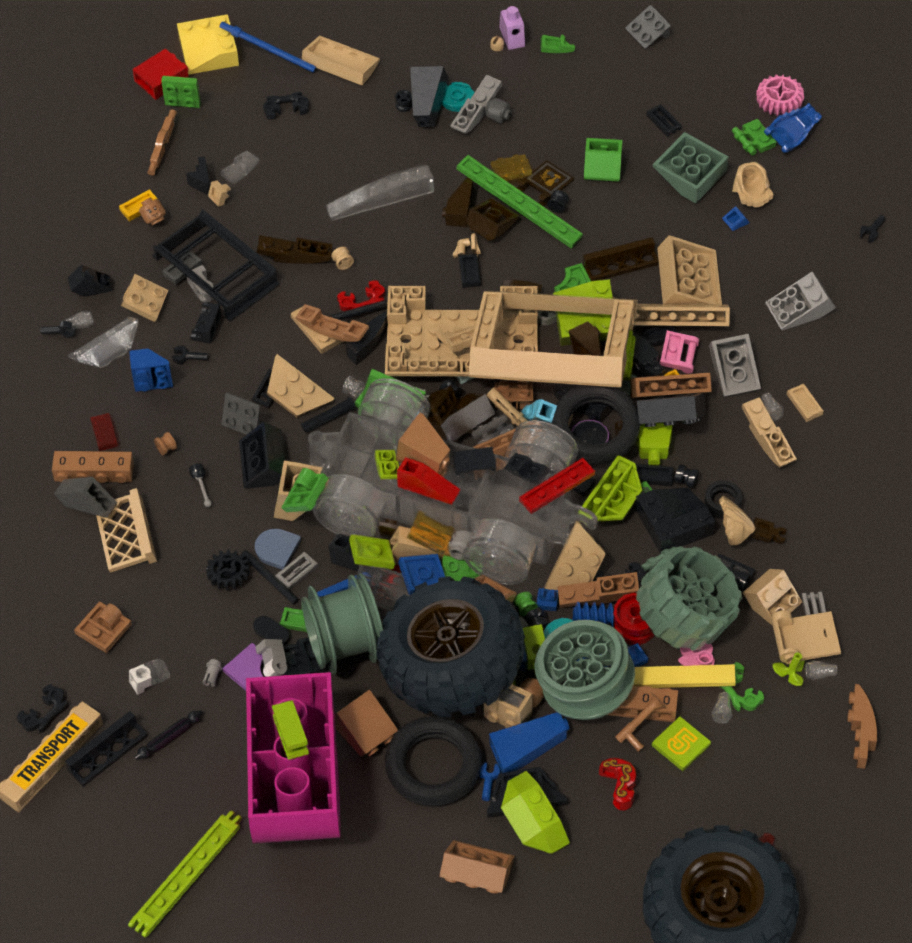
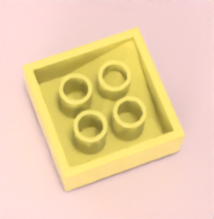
(207, 45)

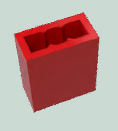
(150, 72)

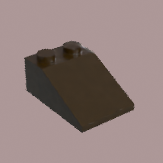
(586, 340)

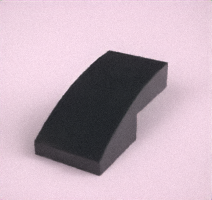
(526, 469)

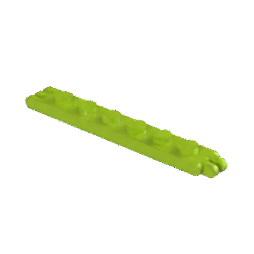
(185, 873)

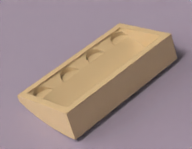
(340, 60)

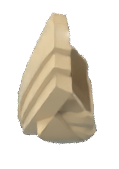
(752, 185)
(736, 522)

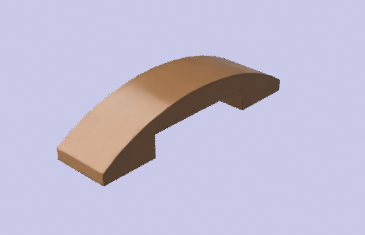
(331, 327)

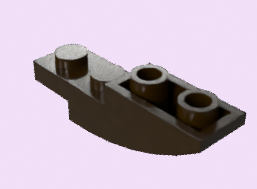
(298, 252)

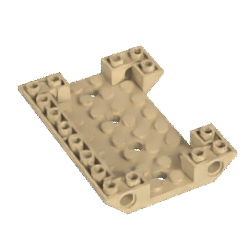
(424, 352)

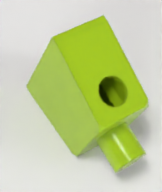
(654, 442)
(533, 640)

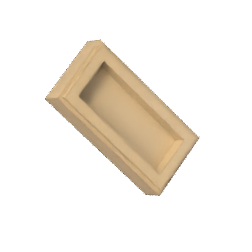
(805, 402)

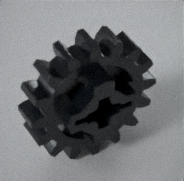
(227, 570)

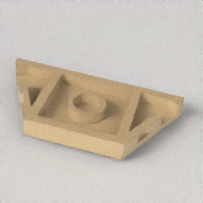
(294, 389)
(577, 560)

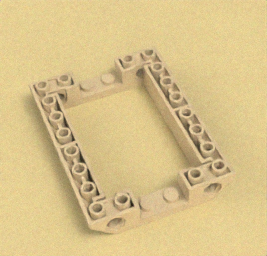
(551, 367)

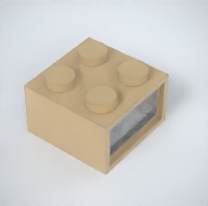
(511, 708)

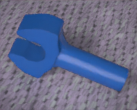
(488, 780)

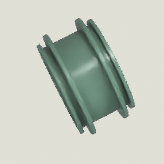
(558, 662)

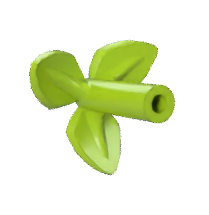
(795, 666)

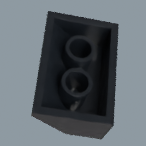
(262, 456)

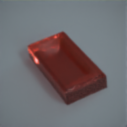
(104, 432)

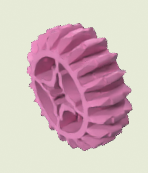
(791, 95)

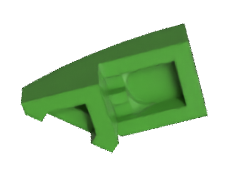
(555, 44)

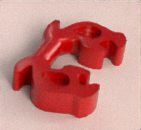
(376, 291)

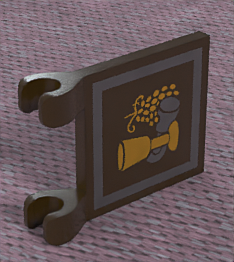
(546, 180)

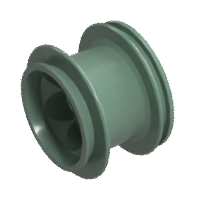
(342, 623)

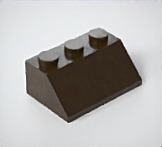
(470, 412)

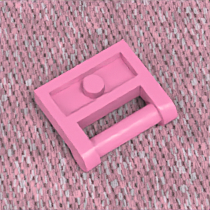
(673, 348)

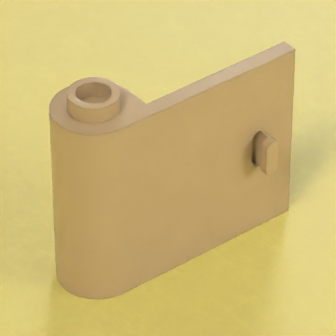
(805, 635)

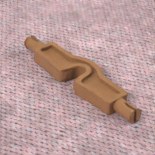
(162, 138)

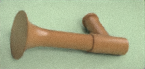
(626, 732)

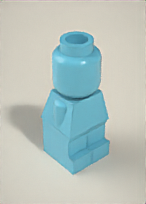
(540, 411)

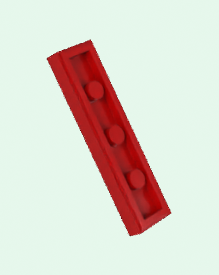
(557, 485)

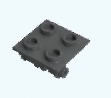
(648, 27)
(240, 414)

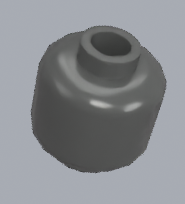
(498, 110)

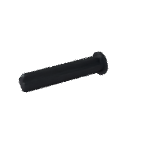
(328, 414)

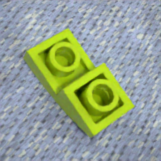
(386, 464)

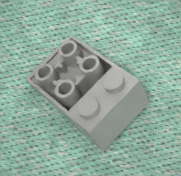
(800, 303)

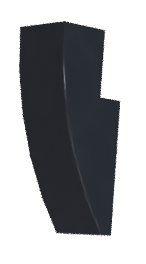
(359, 350)

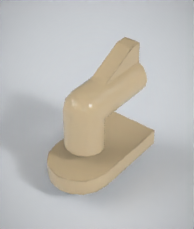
(462, 243)

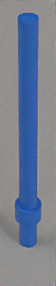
(237, 32)

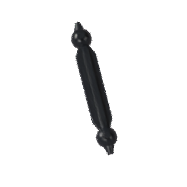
(168, 734)

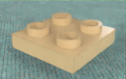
(144, 297)

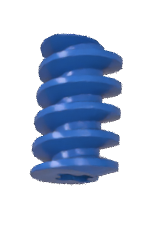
(596, 614)

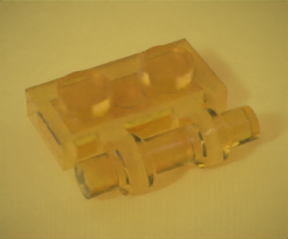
(512, 167)

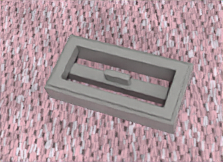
(299, 573)
(813, 597)

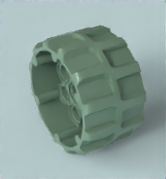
(689, 598)

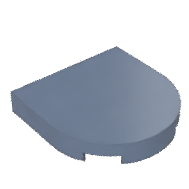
(276, 547)

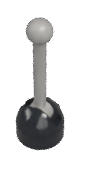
(197, 472)

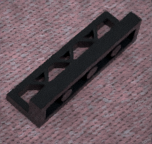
(100, 744)

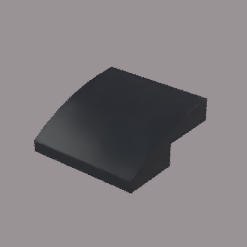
(301, 658)

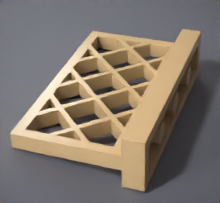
(142, 531)

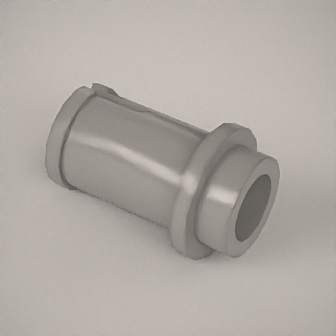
(212, 671)

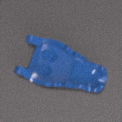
(793, 127)

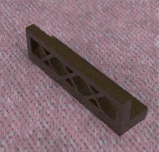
(618, 256)

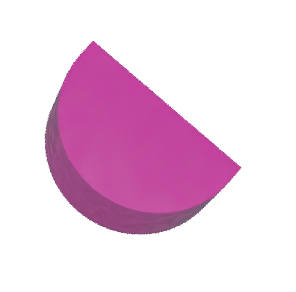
(301, 794)

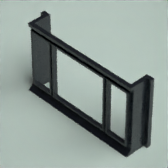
(246, 297)

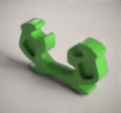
(749, 701)

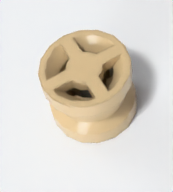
(342, 258)

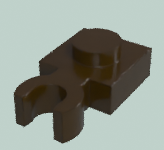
(765, 531)

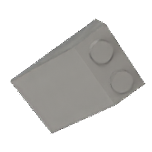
(735, 365)

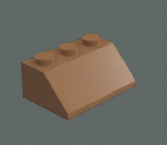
(476, 866)

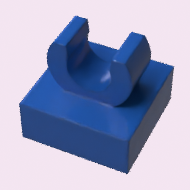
(547, 599)
(637, 655)

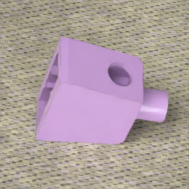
(509, 21)

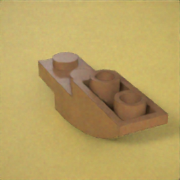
(603, 590)
(863, 724)

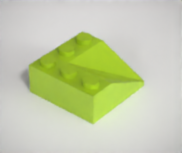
(570, 320)

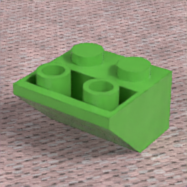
(603, 159)

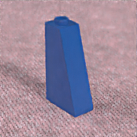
(527, 741)

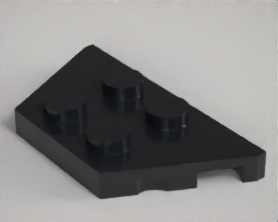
(546, 784)

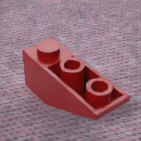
(425, 481)

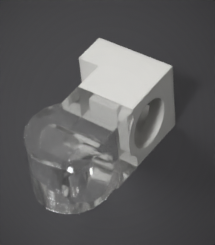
(148, 675)

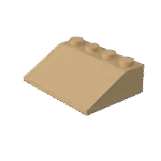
(688, 273)

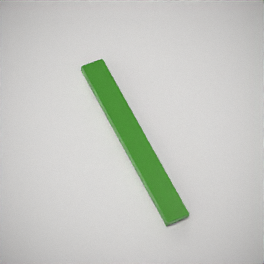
(519, 201)

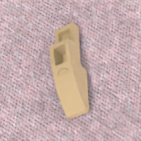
(767, 433)

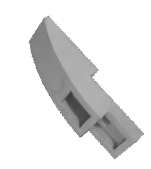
(473, 109)

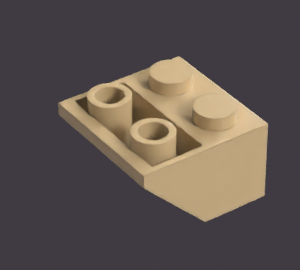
(772, 594)

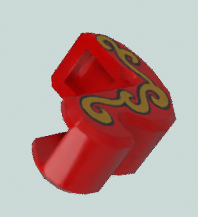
(626, 775)

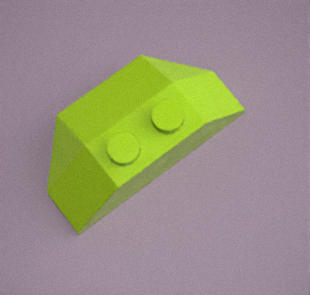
(615, 491)
(533, 815)

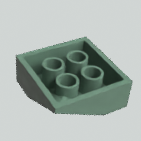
(691, 166)

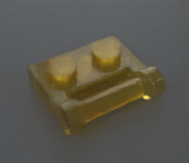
(430, 533)

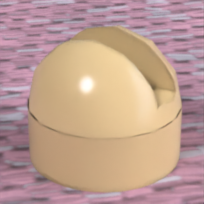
(499, 43)

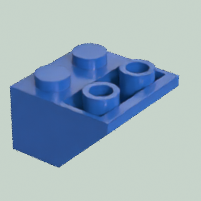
(149, 370)

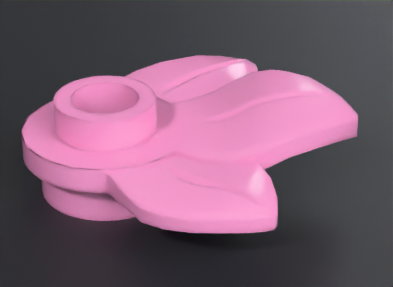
(697, 657)

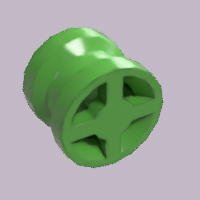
(524, 603)

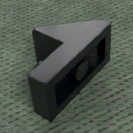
(199, 178)

